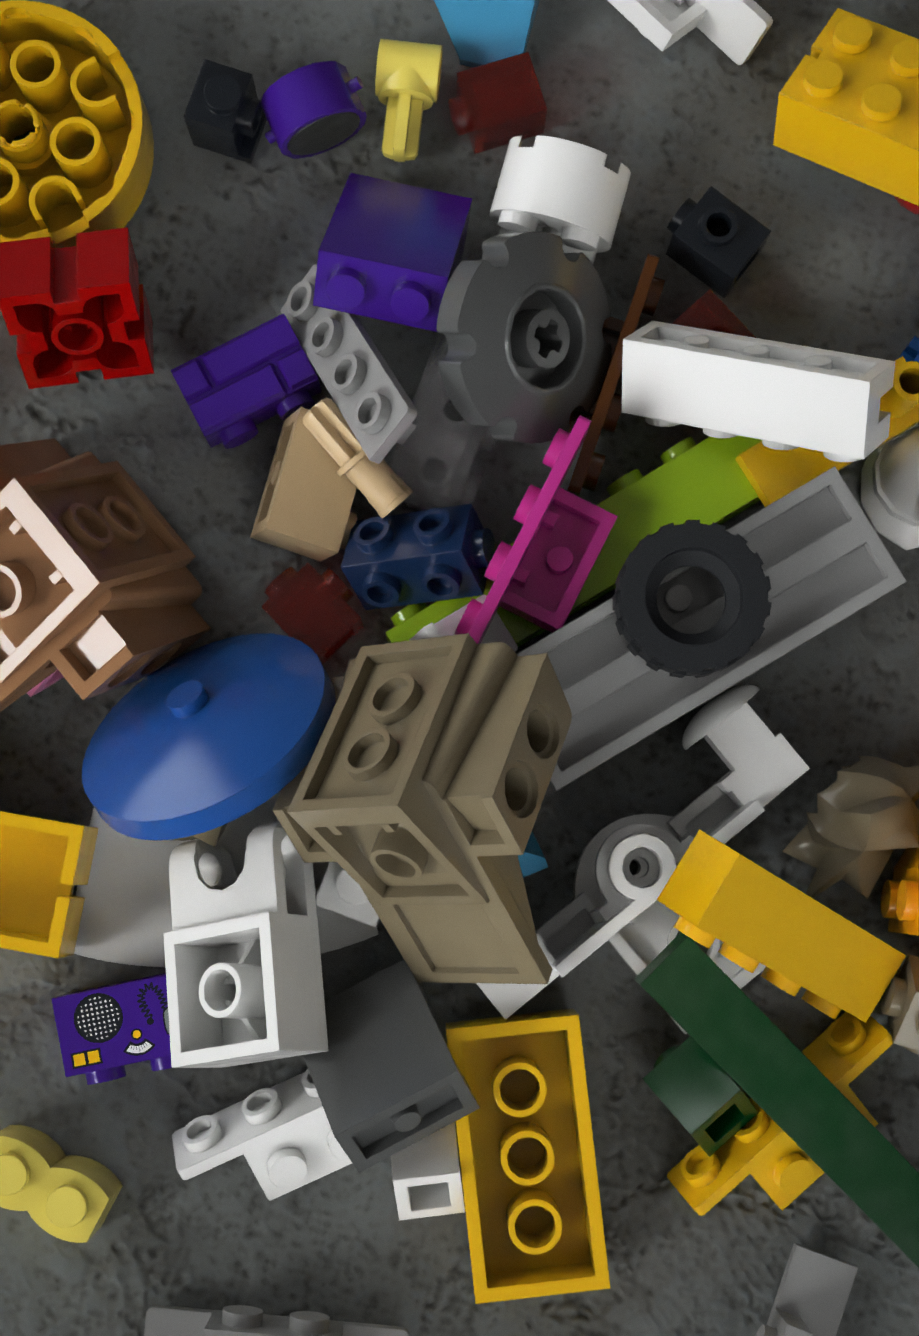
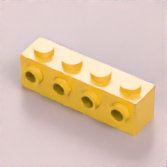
(779, 927)

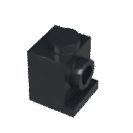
(225, 112)

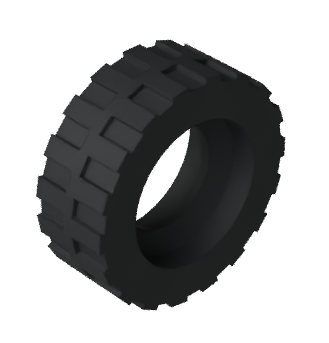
(709, 549)

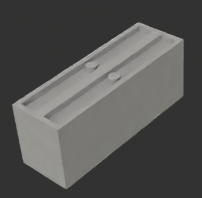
(820, 570)

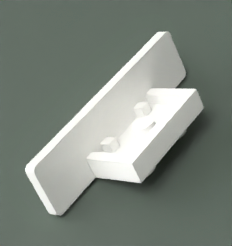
(729, 24)
(275, 1129)

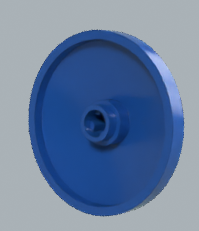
(208, 736)

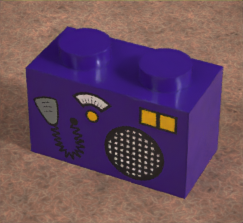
(113, 1028)

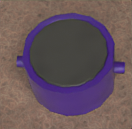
(313, 109)

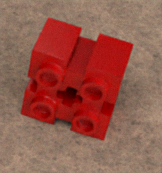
(76, 308)

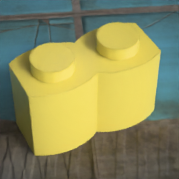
(60, 1192)

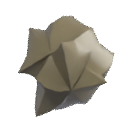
(859, 824)

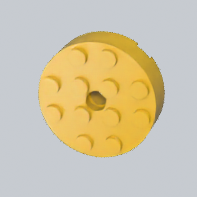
(89, 121)

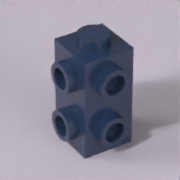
(418, 557)

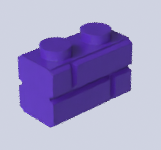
(248, 382)

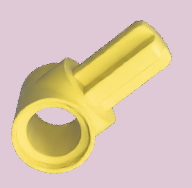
(407, 85)

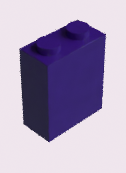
(391, 251)

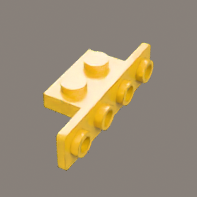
(763, 1146)

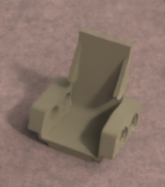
(433, 796)

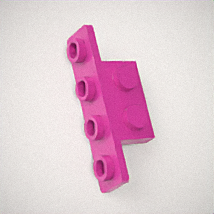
(551, 553)

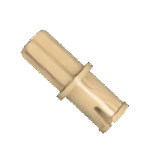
(375, 481)

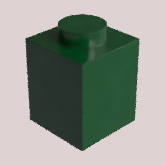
(700, 1095)

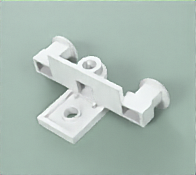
(624, 906)

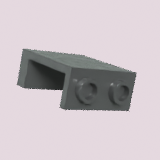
(386, 1068)

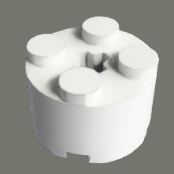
(562, 192)

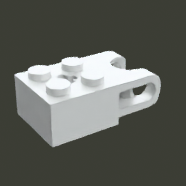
(243, 954)

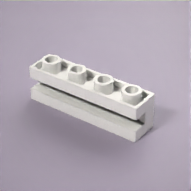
(757, 389)

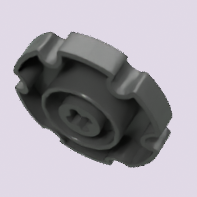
(524, 336)

